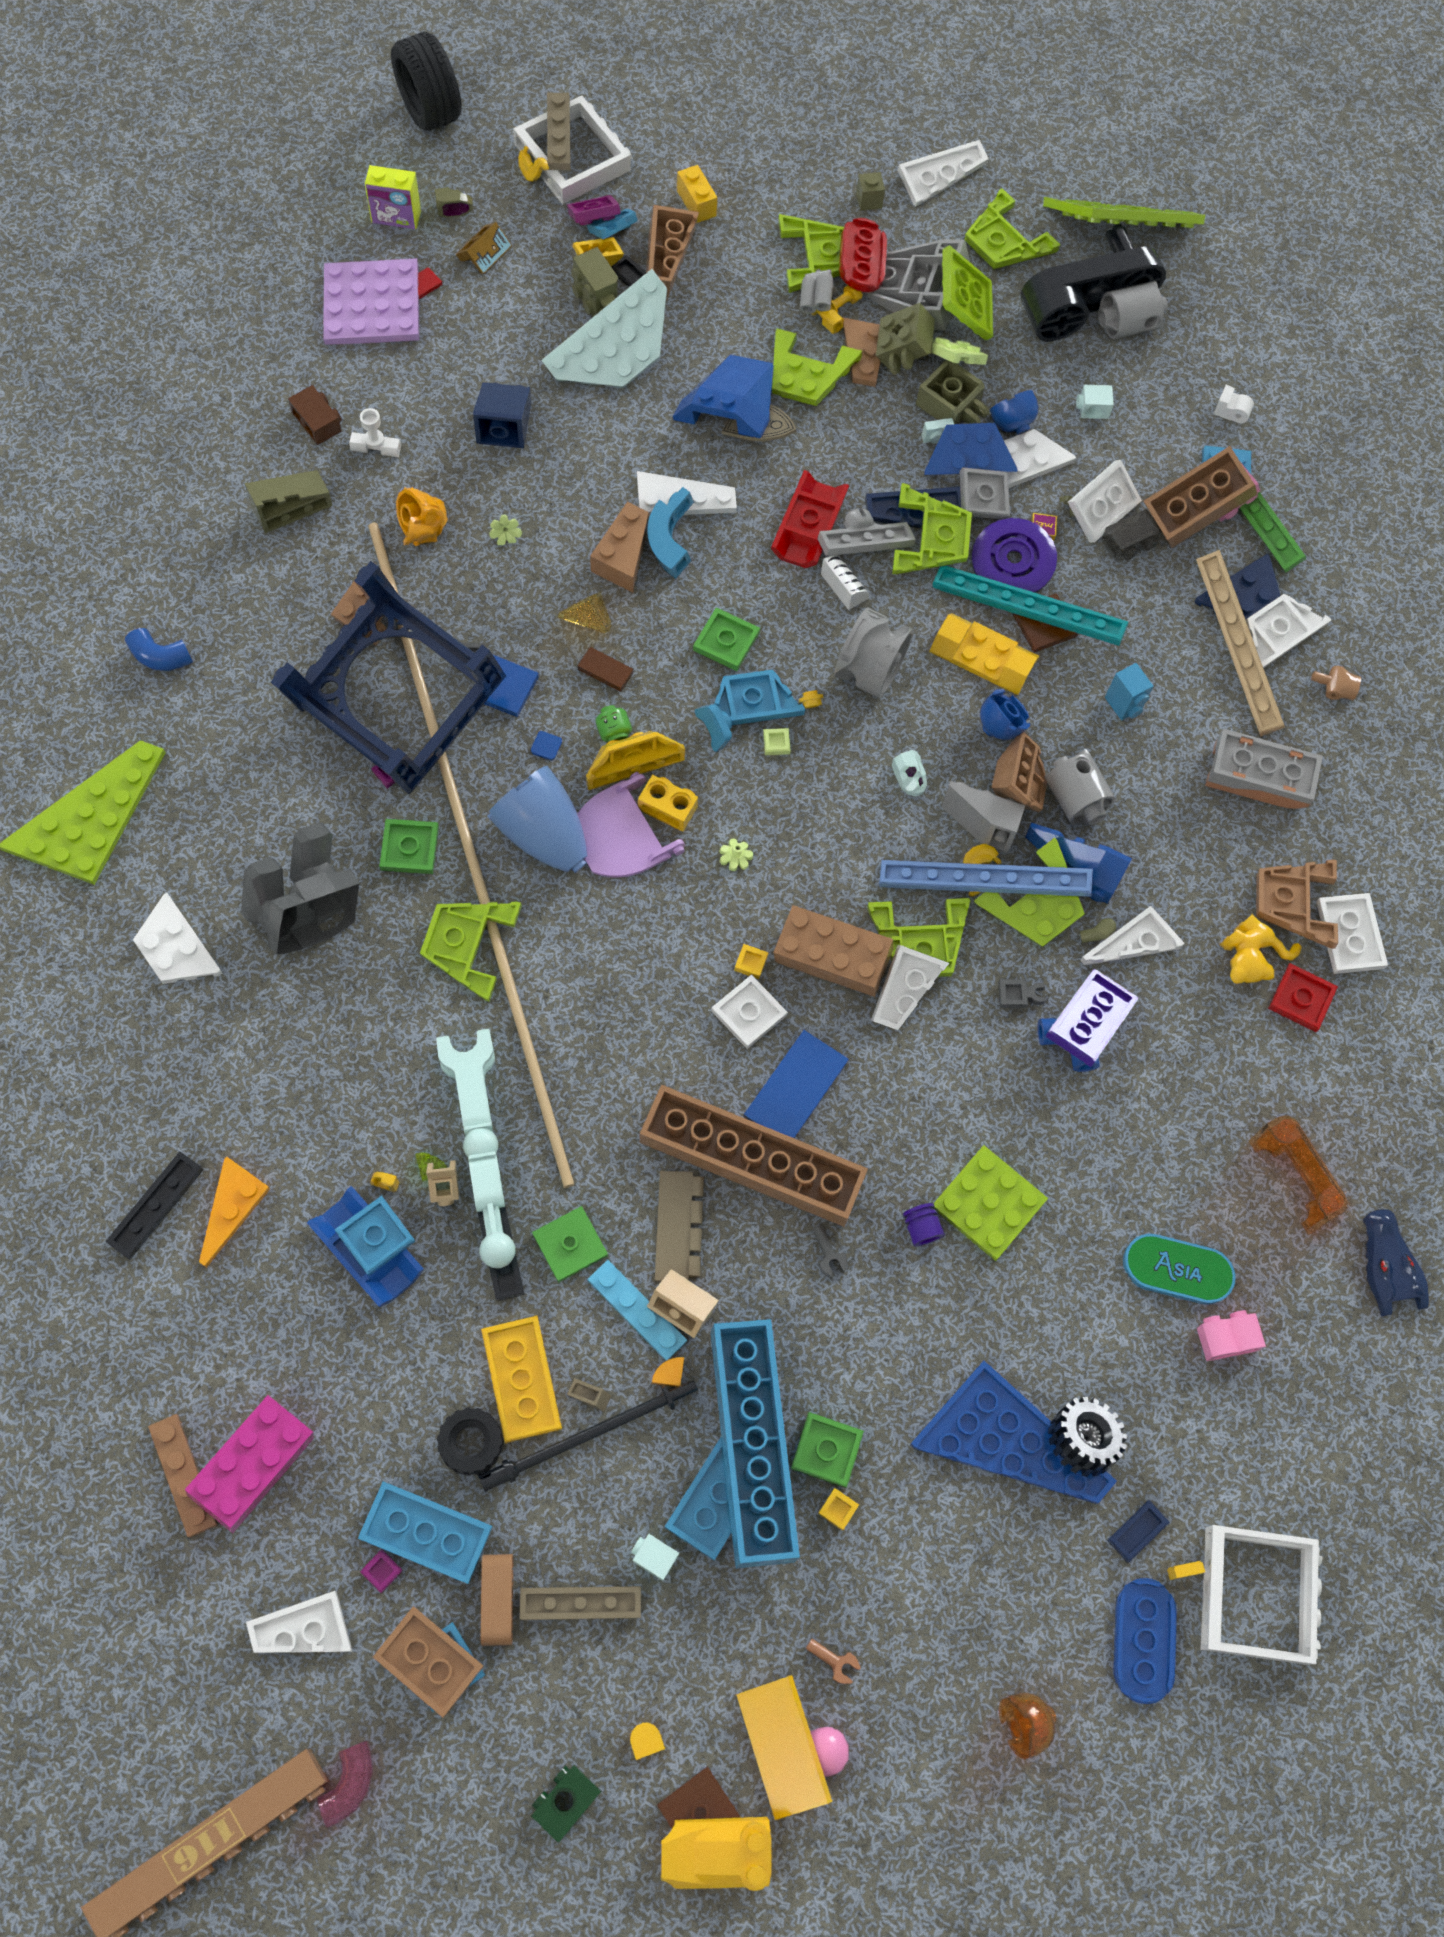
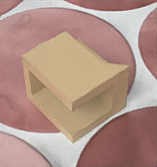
(434, 1176)

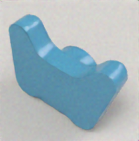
(717, 723)

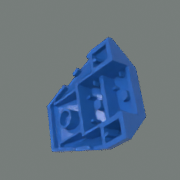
(733, 390)

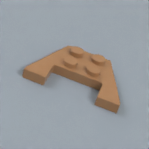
(1285, 899)

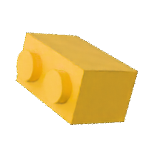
(697, 193)

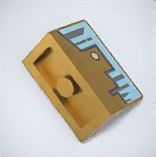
(485, 247)

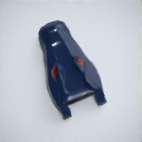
(1391, 1266)

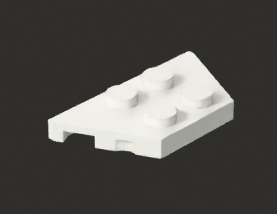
(1035, 456)
(1282, 627)
(173, 946)

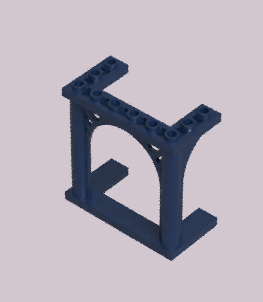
(385, 601)

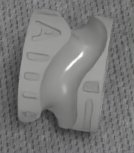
(873, 653)

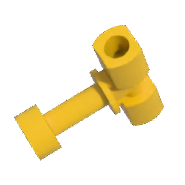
(831, 318)

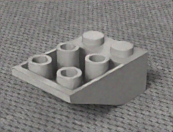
(984, 815)

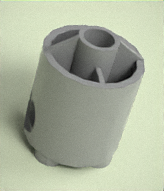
(1132, 310)
(1080, 789)

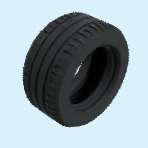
(426, 81)

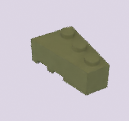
(287, 498)

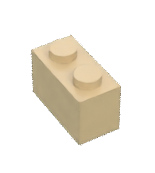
(682, 1303)

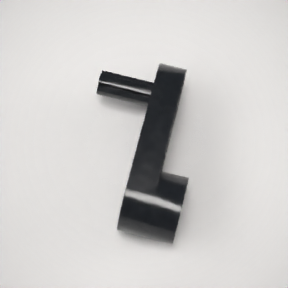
(1065, 294)

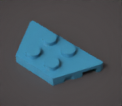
(756, 698)

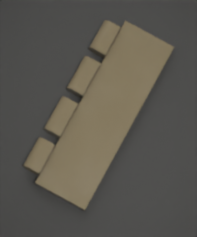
(674, 1224)

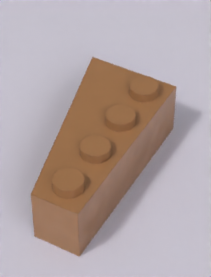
(668, 241)

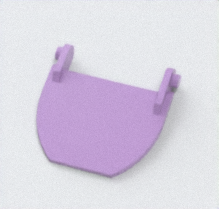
(619, 835)

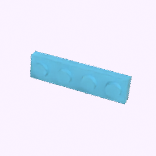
(633, 1308)

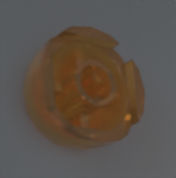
(1030, 1723)

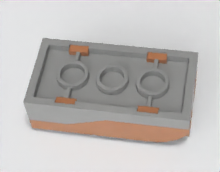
(1264, 770)

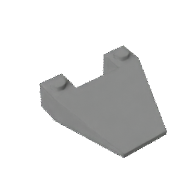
(914, 278)

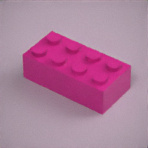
(249, 1464)

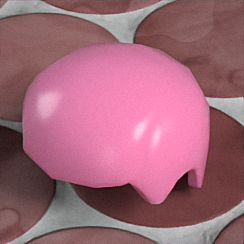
(831, 1749)

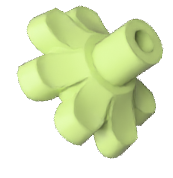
(505, 530)
(736, 855)

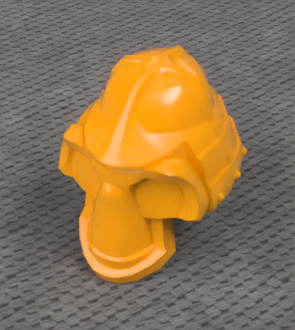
(420, 516)

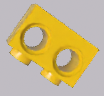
(664, 808)

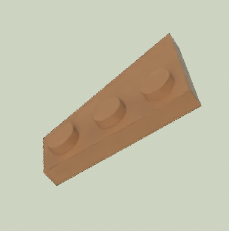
(863, 337)

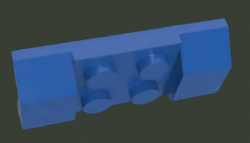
(387, 1281)

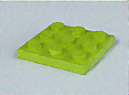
(967, 293)
(989, 1202)

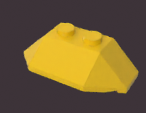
(634, 754)

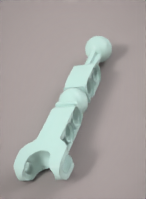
(480, 1142)

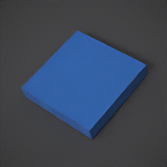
(514, 689)

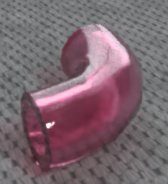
(352, 1787)

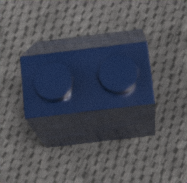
(502, 415)

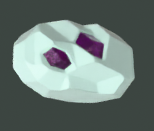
(910, 773)

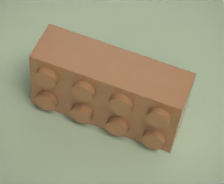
(1201, 497)
(833, 950)

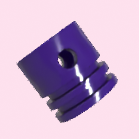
(923, 1224)

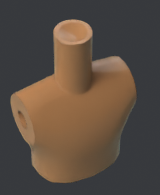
(1339, 683)

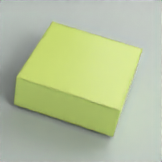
(776, 741)

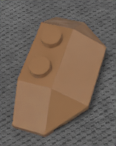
(1021, 774)

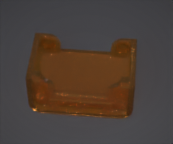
(1290, 1136)

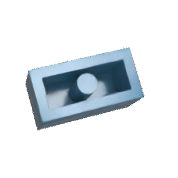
(1129, 692)

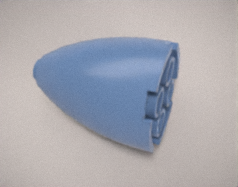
(542, 821)

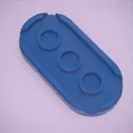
(1145, 1641)

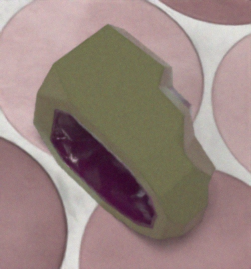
(452, 202)

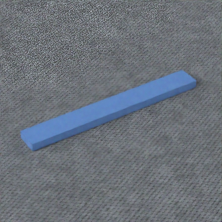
(986, 878)

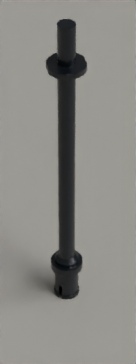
(510, 1470)

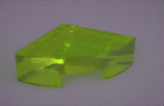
(425, 1158)

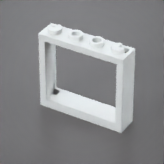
(590, 179)
(1309, 1592)

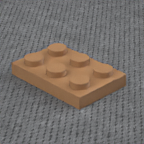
(428, 1661)

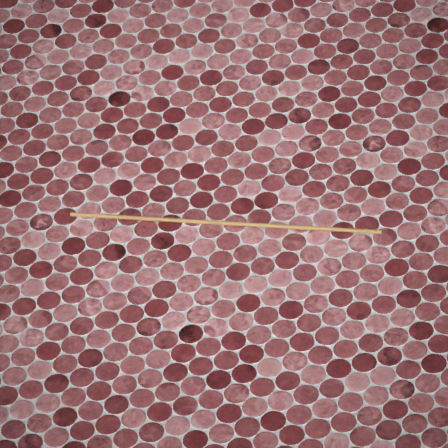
(480, 887)

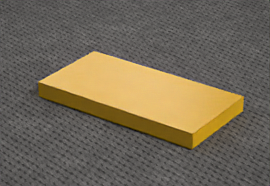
(521, 1379)
(784, 1748)

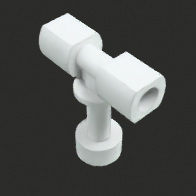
(373, 438)

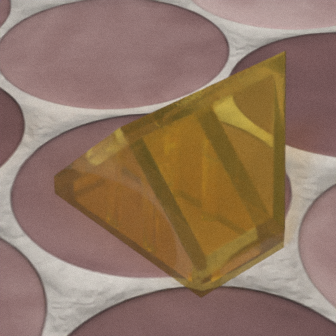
(589, 613)

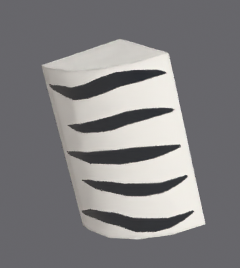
(843, 581)

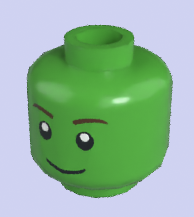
(613, 724)

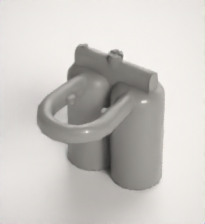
(817, 292)

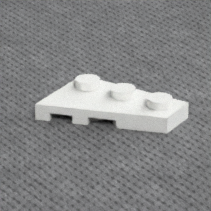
(905, 984)
(304, 1627)

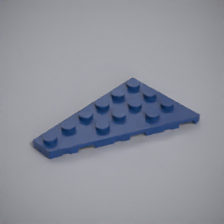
(1005, 1434)

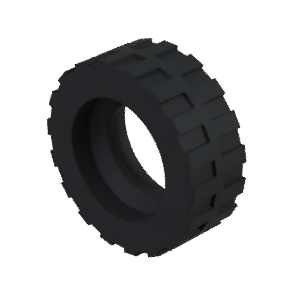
(447, 1441)

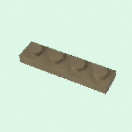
(558, 131)
(580, 1603)

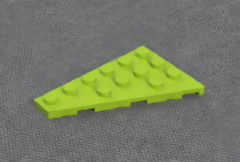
(88, 821)

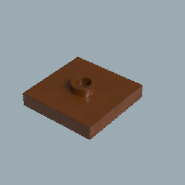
(1040, 634)
(698, 1799)

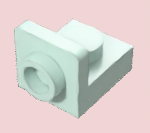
(933, 430)

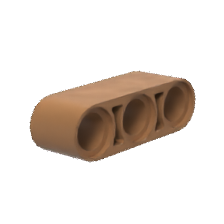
(497, 1600)

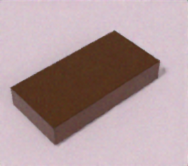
(605, 669)

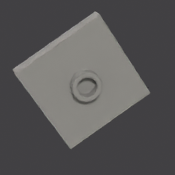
(985, 493)

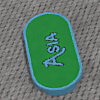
(1179, 1269)

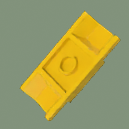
(984, 653)

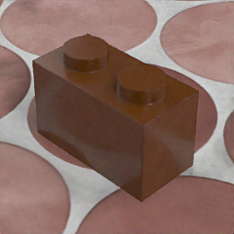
(315, 414)

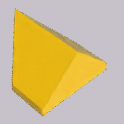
(607, 246)

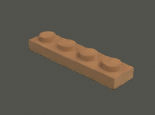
(180, 1471)

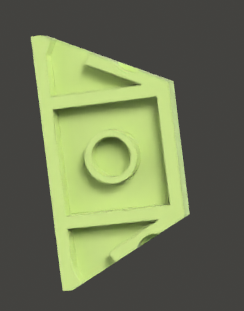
(958, 351)

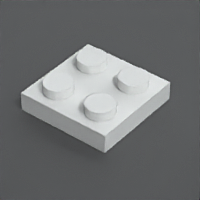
(749, 1011)

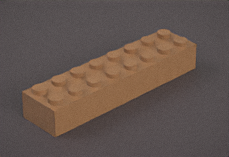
(752, 1155)

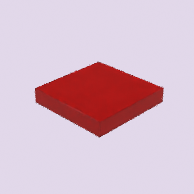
(1303, 997)

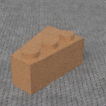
(621, 547)

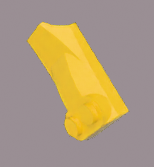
(717, 1853)

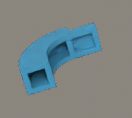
(660, 529)

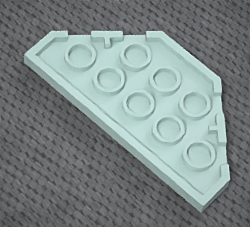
(616, 341)

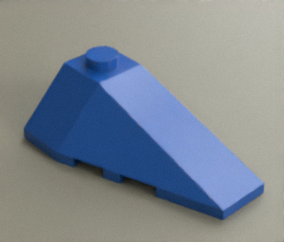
(1106, 862)

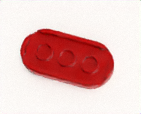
(863, 255)

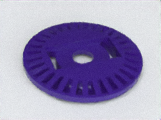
(1030, 541)

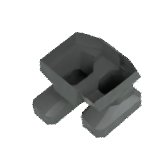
(314, 897)

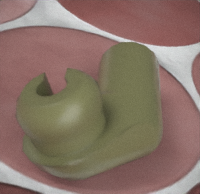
(1101, 931)

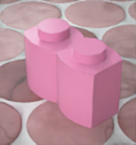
(1230, 1336)

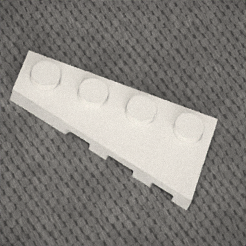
(938, 171)
(707, 497)

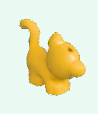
(1249, 963)

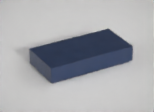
(1138, 1531)

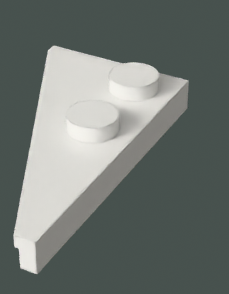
(1139, 937)

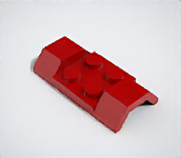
(809, 512)

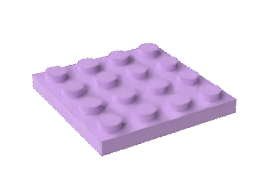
(371, 301)

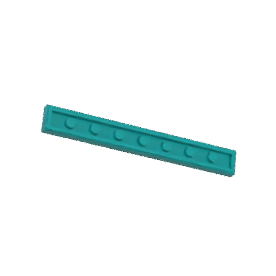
(1030, 605)

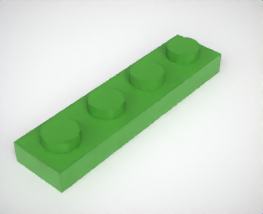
(1273, 533)

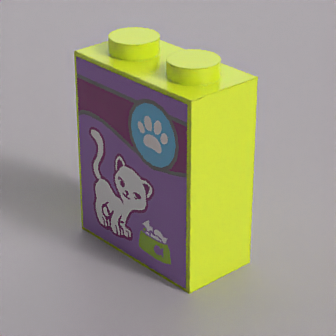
(393, 197)

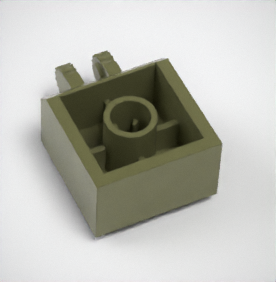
(594, 281)
(905, 337)
(953, 394)

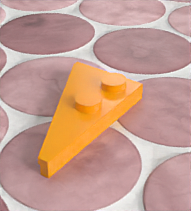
(234, 1201)

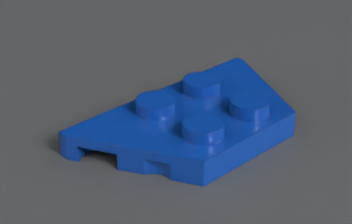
(970, 447)

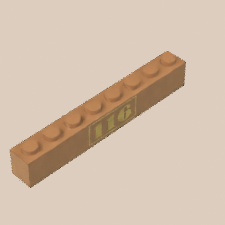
(204, 1845)

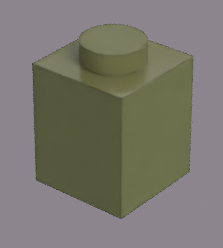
(870, 191)

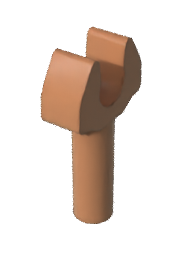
(834, 1661)

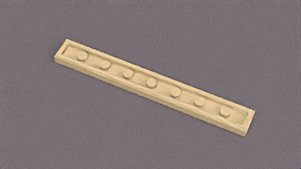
(1240, 643)

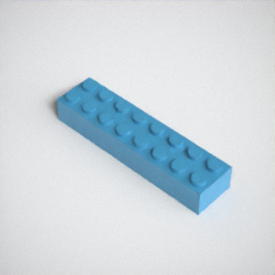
(754, 1444)

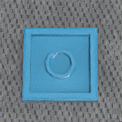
(375, 1235)

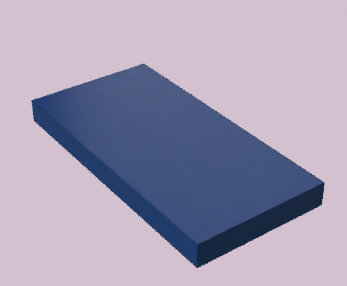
(796, 1086)

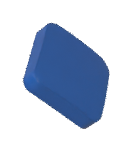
(546, 745)

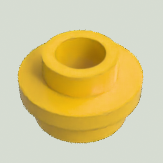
(811, 699)

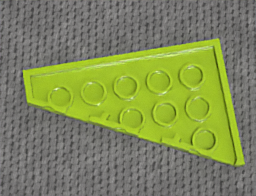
(1133, 215)

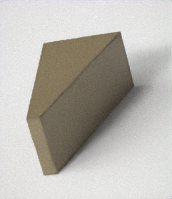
(589, 1394)

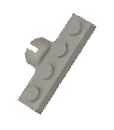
(864, 535)

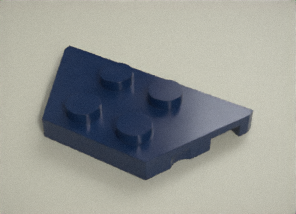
(1253, 586)

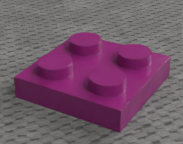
(586, 211)

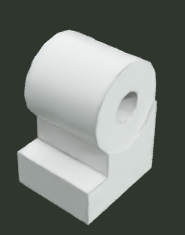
(1234, 406)

